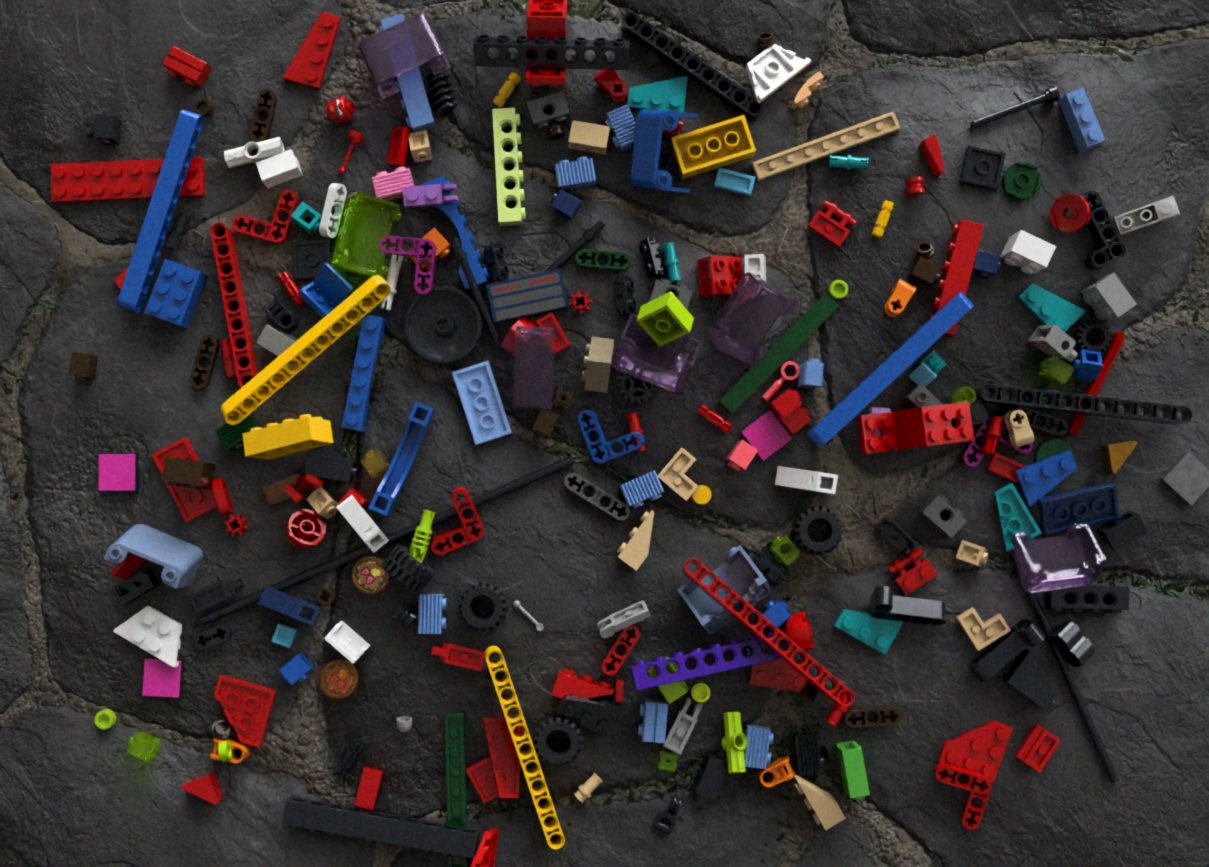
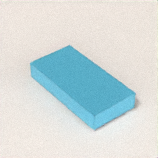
(734, 182)

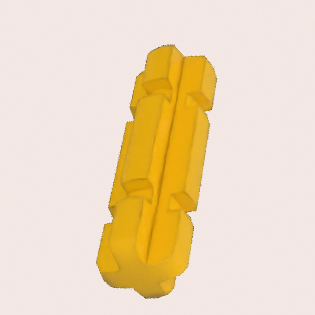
(506, 89)
(882, 219)

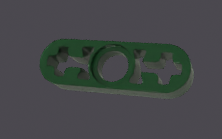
(616, 267)

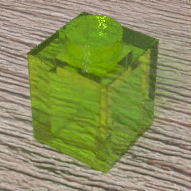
(1056, 370)

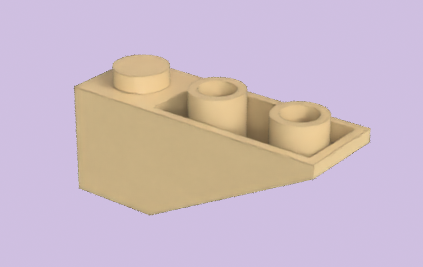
(638, 546)
(824, 805)

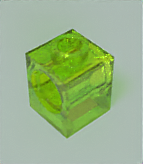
(793, 551)
(143, 746)

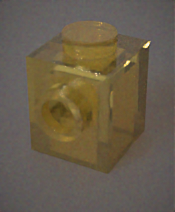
(375, 463)

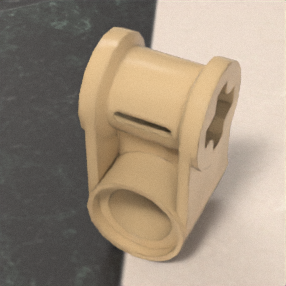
(1019, 431)

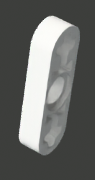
(332, 196)

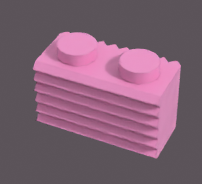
(390, 185)

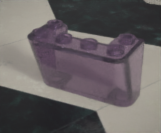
(401, 50)
(657, 365)

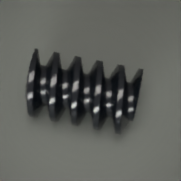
(440, 93)

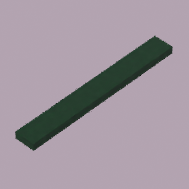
(779, 353)
(455, 776)

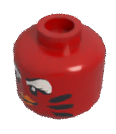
(340, 110)

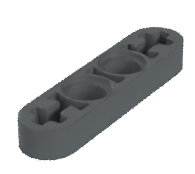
(595, 499)

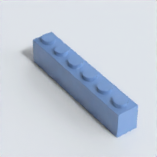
(413, 90)

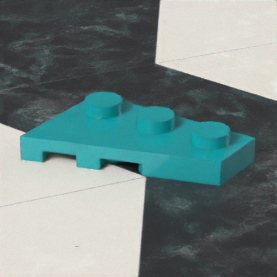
(661, 95)
(1050, 308)
(1013, 515)
(870, 630)

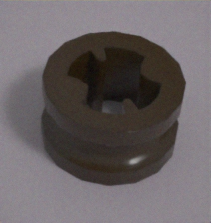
(330, 599)

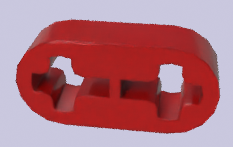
(222, 496)

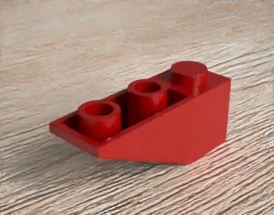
(583, 686)

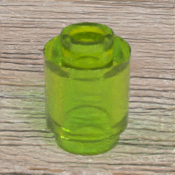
(968, 393)

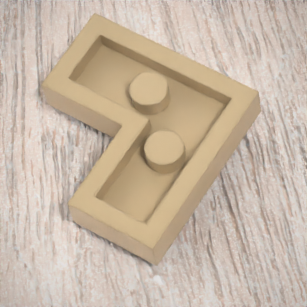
(674, 474)
(982, 633)

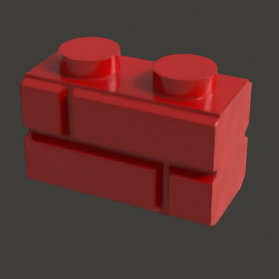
(187, 67)

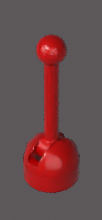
(354, 138)

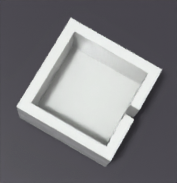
(1027, 252)

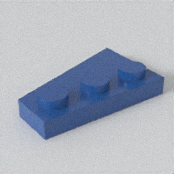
(1044, 475)

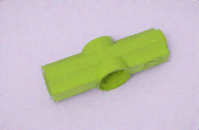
(734, 742)

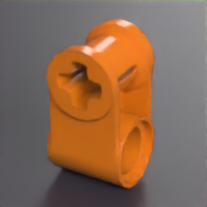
(900, 296)
(245, 749)
(778, 772)

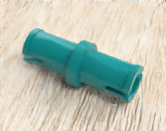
(848, 162)
(671, 262)

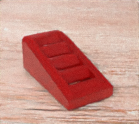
(932, 154)

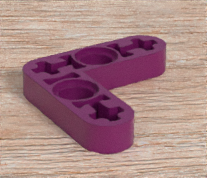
(417, 251)
(978, 456)

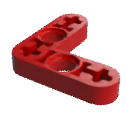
(270, 228)
(465, 529)
(974, 791)

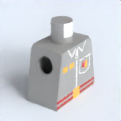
(1053, 342)

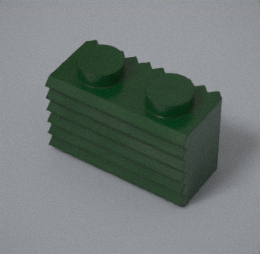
(232, 436)

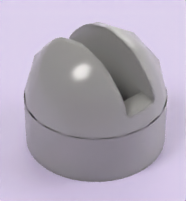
(404, 723)

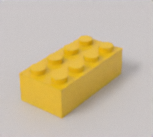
(712, 147)
(288, 437)

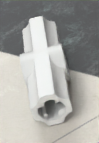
(242, 155)

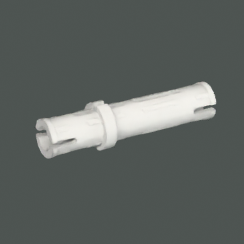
(392, 278)

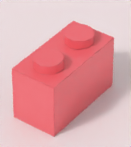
(741, 455)

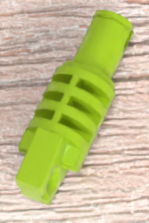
(422, 536)

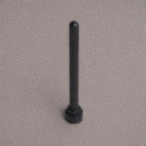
(1050, 95)

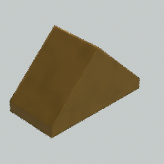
(1116, 454)

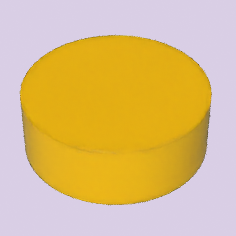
(702, 495)

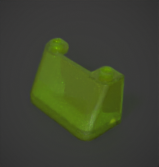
(362, 227)

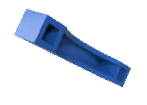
(451, 211)
(366, 355)
(397, 473)

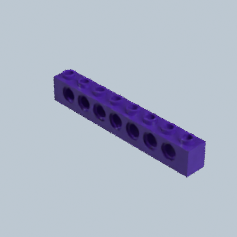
(643, 681)

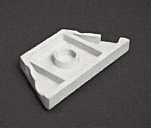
(773, 69)
(154, 634)

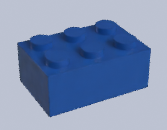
(176, 293)

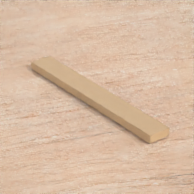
(825, 146)

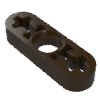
(258, 110)
(203, 347)
(885, 711)

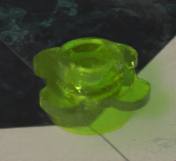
(667, 766)

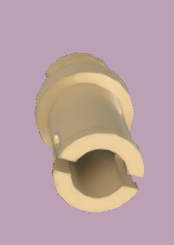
(588, 787)

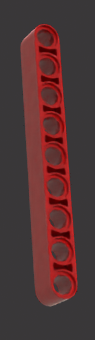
(229, 299)

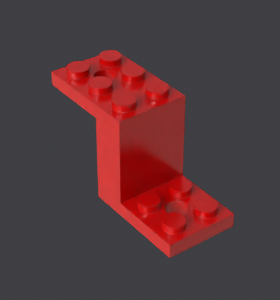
(548, 20)
(915, 428)

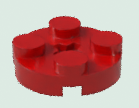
(1060, 207)

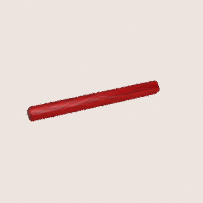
(1094, 387)

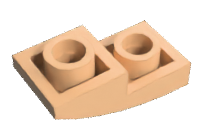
(804, 93)

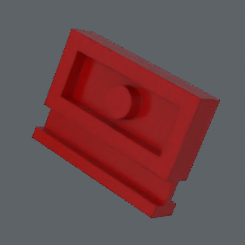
(1037, 747)

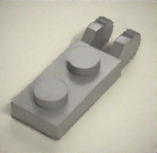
(623, 619)
(682, 728)

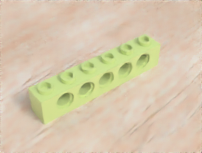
(502, 118)

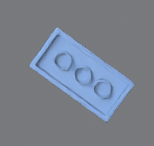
(481, 402)

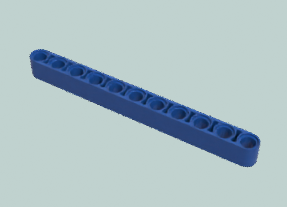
(160, 211)
(890, 369)

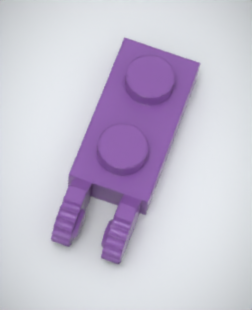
(428, 195)

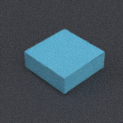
(922, 375)
(284, 635)

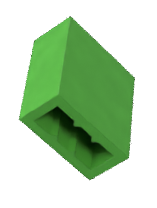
(852, 769)

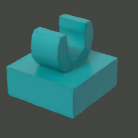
(933, 361)

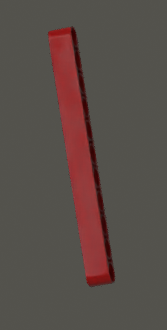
(777, 635)

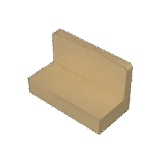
(589, 137)

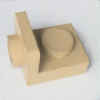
(420, 146)
(323, 503)
(972, 553)

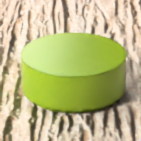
(838, 289)
(105, 719)
(225, 751)

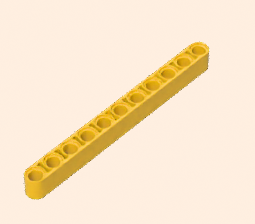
(303, 358)
(528, 756)

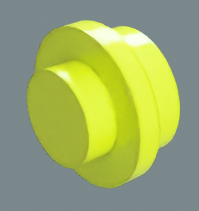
(700, 692)

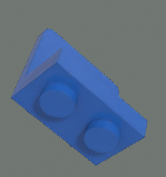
(326, 290)

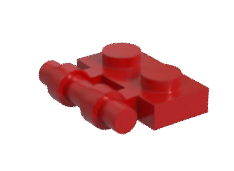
(828, 227)
(915, 576)

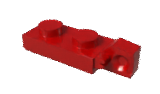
(460, 656)

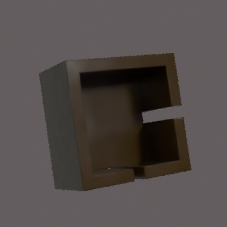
(190, 472)

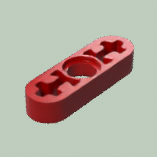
(608, 659)

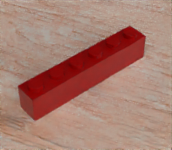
(958, 265)

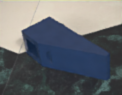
(289, 605)

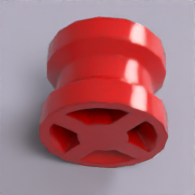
(914, 186)

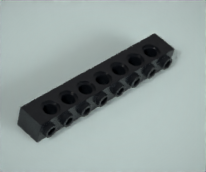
(542, 59)

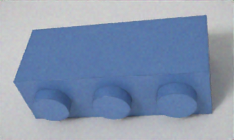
(1081, 120)

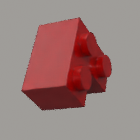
(789, 411)

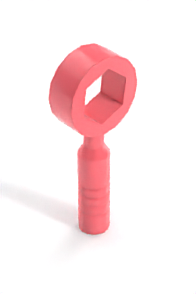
(778, 383)

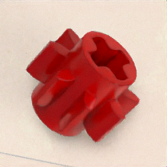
(579, 297)
(233, 528)

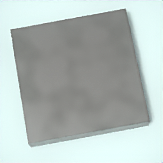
(1187, 478)

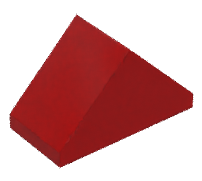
(509, 341)
(205, 788)

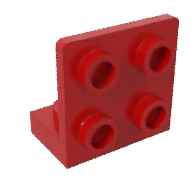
(718, 275)

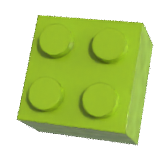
(665, 319)

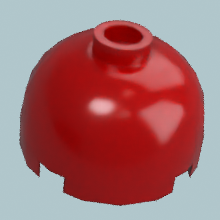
(305, 529)
(799, 631)

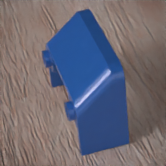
(647, 147)

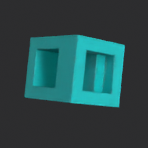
(306, 212)

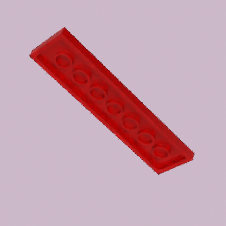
(118, 180)

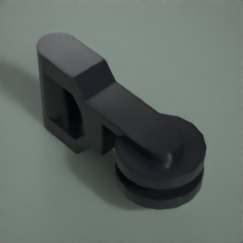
(676, 804)

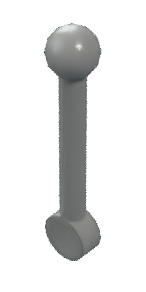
(539, 626)

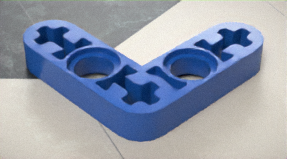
(607, 447)

